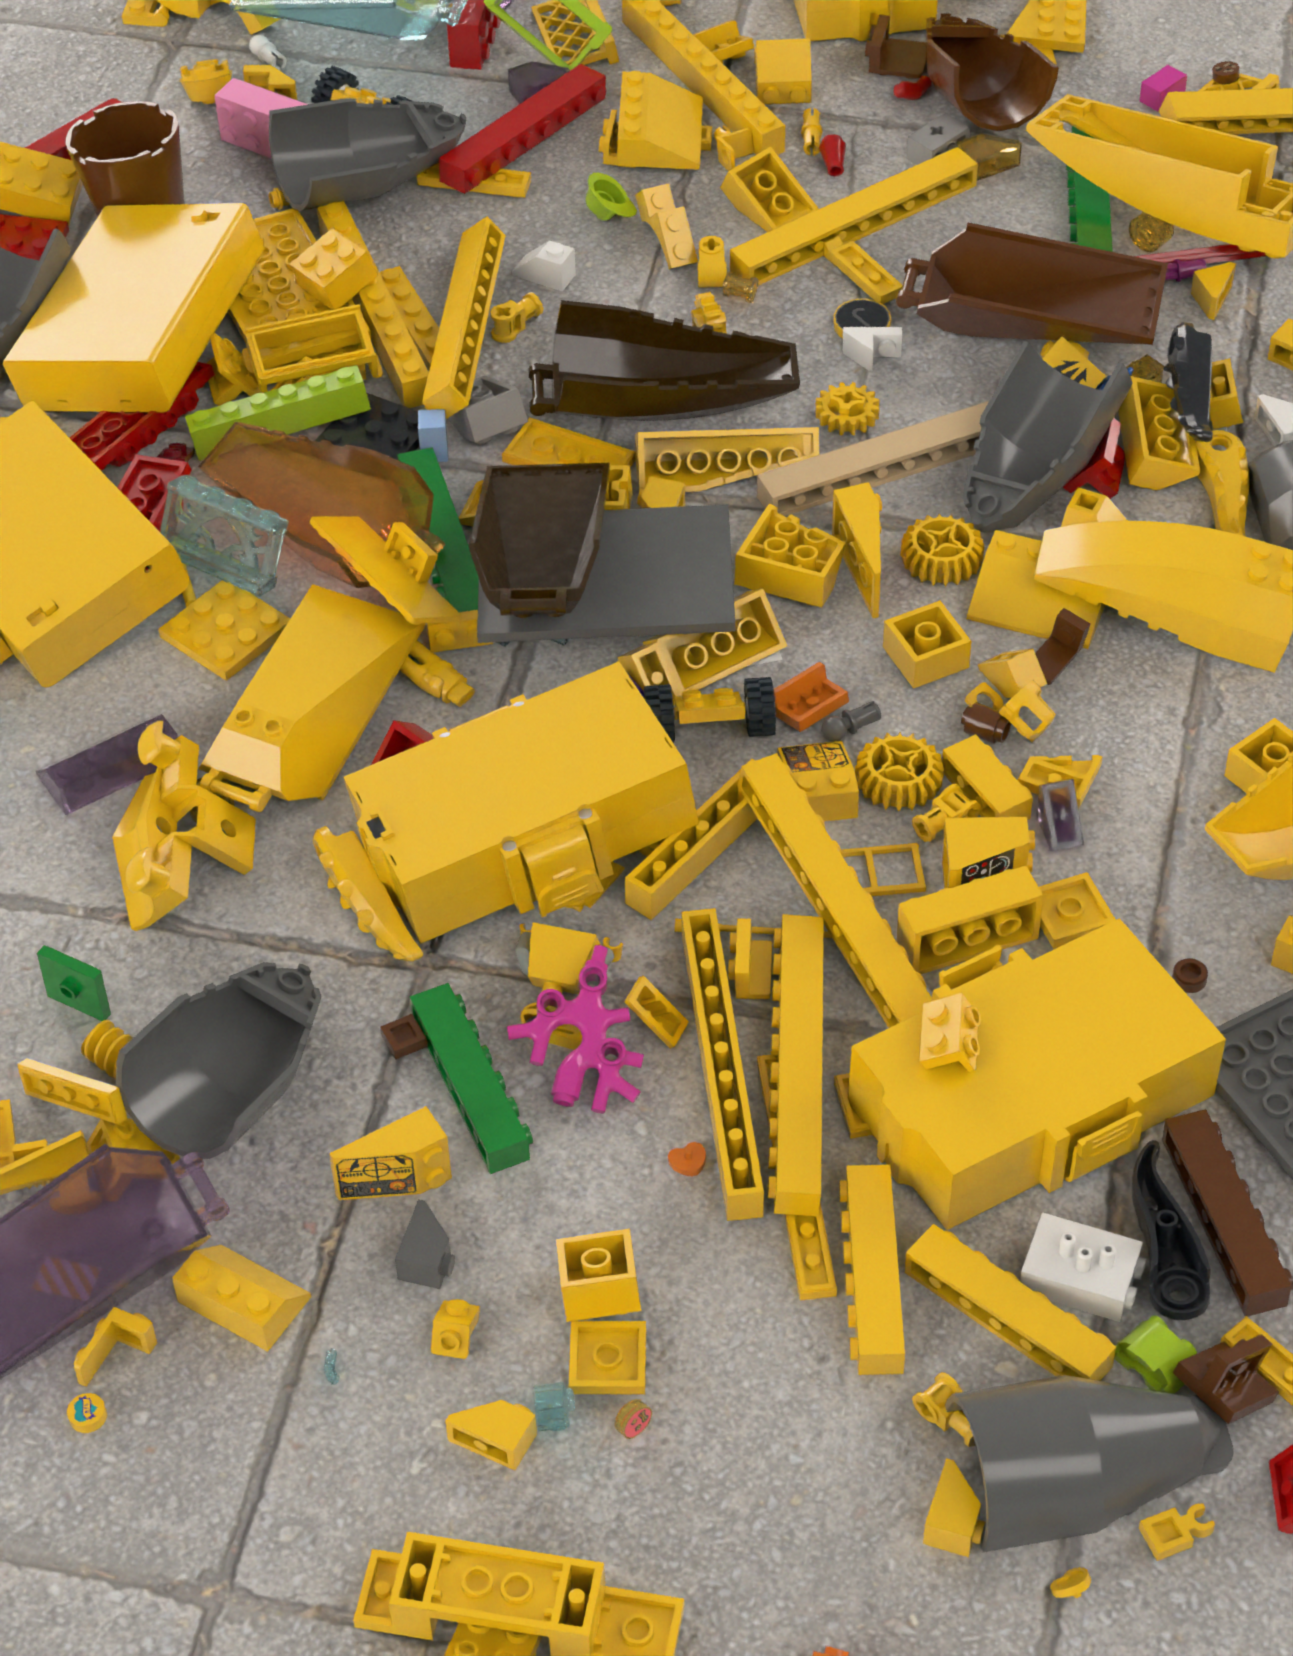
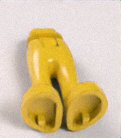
(436, 676)

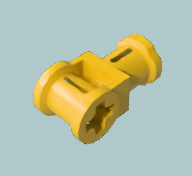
(511, 317)
(948, 804)
(932, 1407)

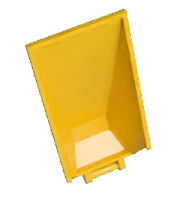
(309, 700)

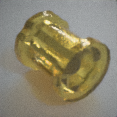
(740, 287)

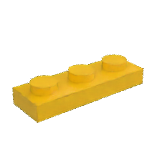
(865, 272)

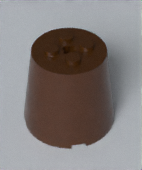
(128, 155)

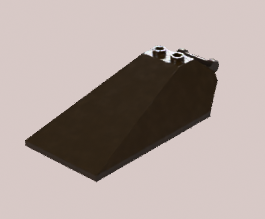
(538, 535)

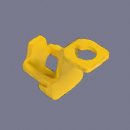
(1028, 696)

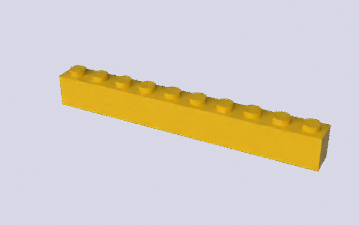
(703, 73)
(855, 216)
(380, 313)
(464, 318)
(833, 890)
(722, 1066)
(798, 1066)

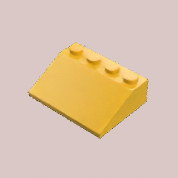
(658, 123)
(1015, 601)

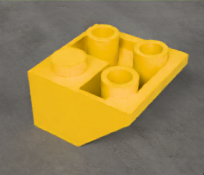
(1090, 508)

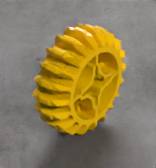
(942, 549)
(897, 779)

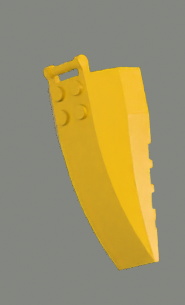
(1187, 579)

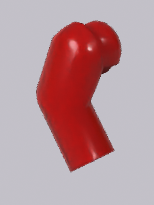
(912, 90)

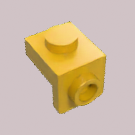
(453, 1328)

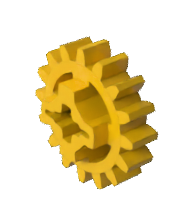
(708, 313)
(847, 408)

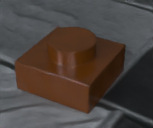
(403, 1036)

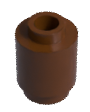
(985, 723)

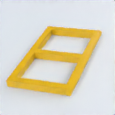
(876, 890)

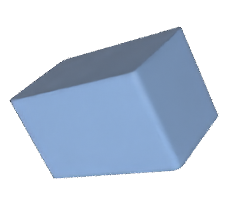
(433, 432)

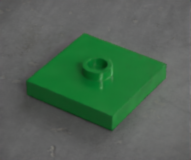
(74, 983)

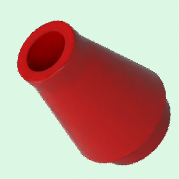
(833, 153)

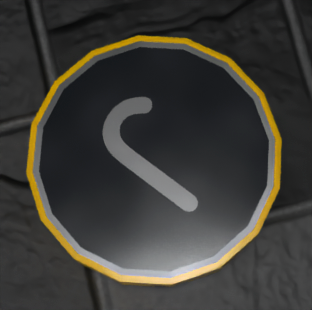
(861, 314)

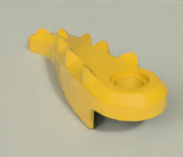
(1225, 480)
(363, 892)

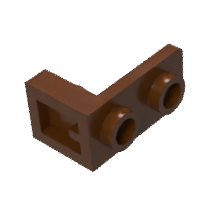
(1063, 644)

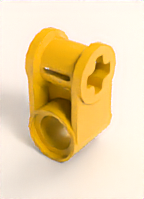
(711, 262)

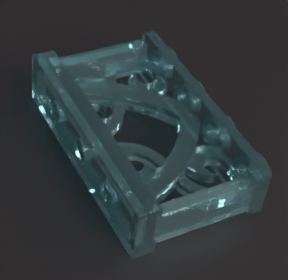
(241, 517)

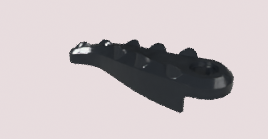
(1190, 378)
(1172, 1243)

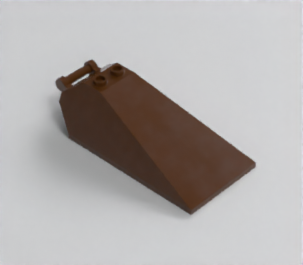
(1035, 289)

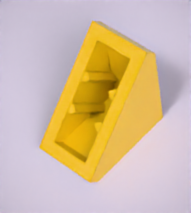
(1212, 287)

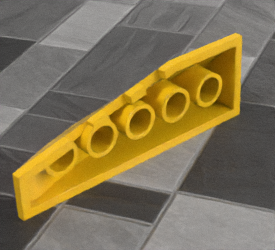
(720, 456)

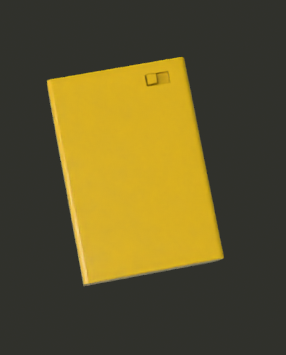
(135, 307)
(72, 552)

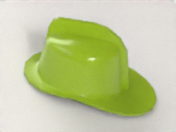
(607, 198)

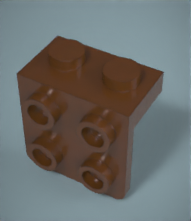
(893, 55)

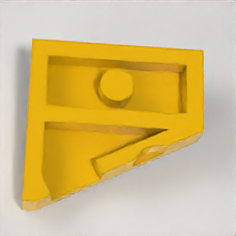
(1047, 770)

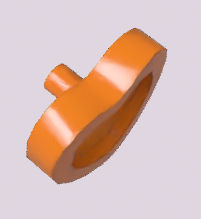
(688, 1160)

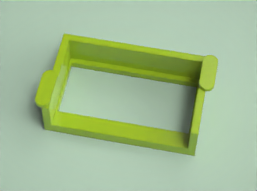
(602, 30)

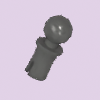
(835, 727)

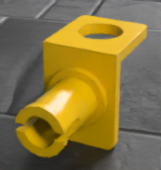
(732, 145)

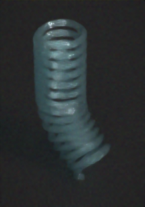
(330, 1365)

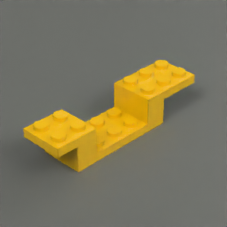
(513, 1593)

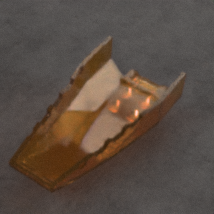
(318, 480)

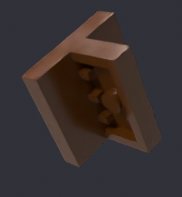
(1229, 1377)

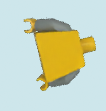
(557, 955)

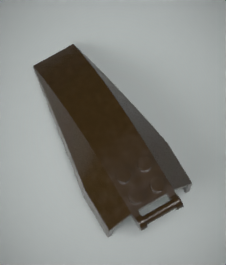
(652, 369)

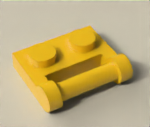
(142, 13)

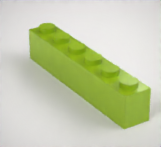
(283, 409)

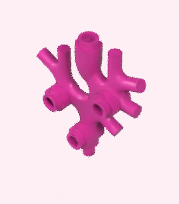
(593, 1021)

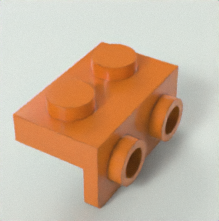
(808, 698)

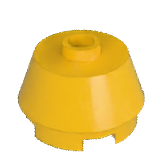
(205, 80)

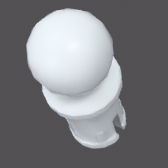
(266, 51)

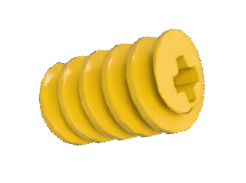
(103, 1046)

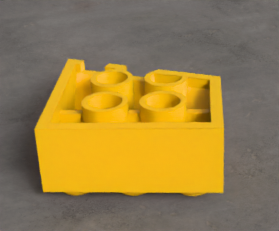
(789, 559)

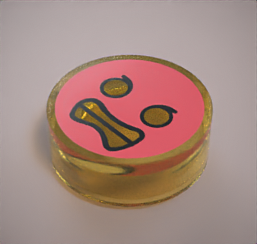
(633, 1418)

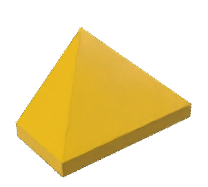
(656, 1011)

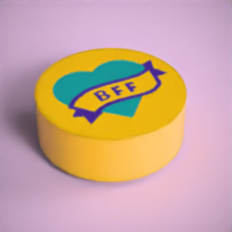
(86, 1412)

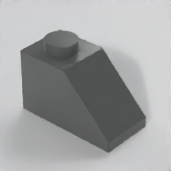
(425, 1250)

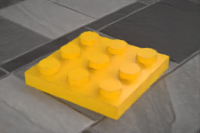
(225, 629)

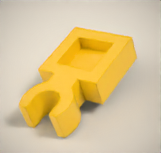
(1171, 1533)

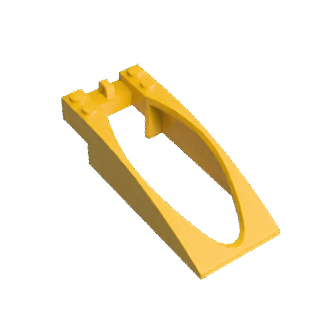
(1175, 171)

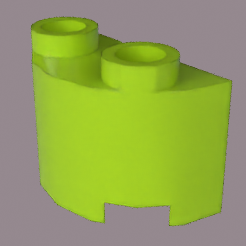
(1154, 1354)

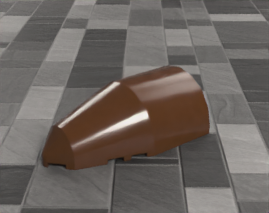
(987, 74)

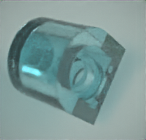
(553, 1406)

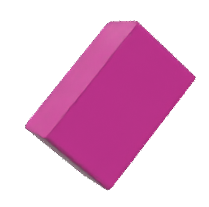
(1159, 84)

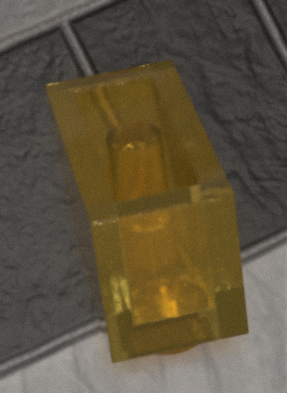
(992, 153)

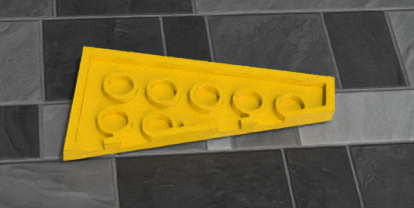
(1052, 24)

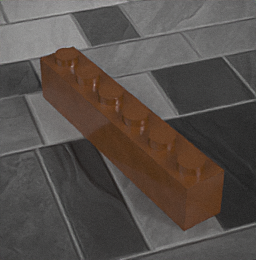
(1227, 1213)

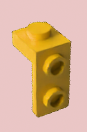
(119, 1326)

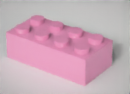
(245, 114)

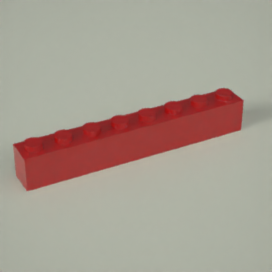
(522, 128)

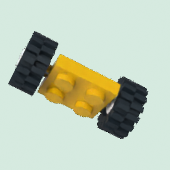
(342, 84)
(718, 706)

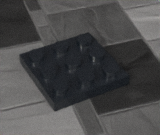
(384, 428)

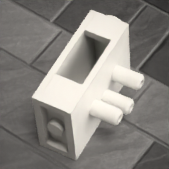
(1083, 1267)

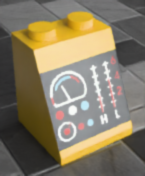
(984, 847)

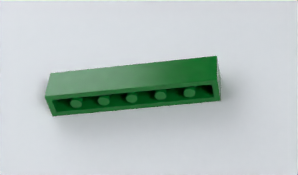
(471, 1079)

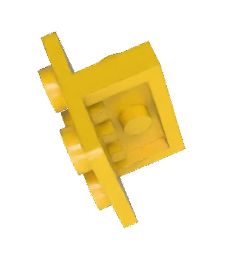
(230, 372)

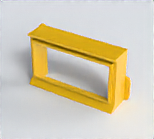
(306, 328)

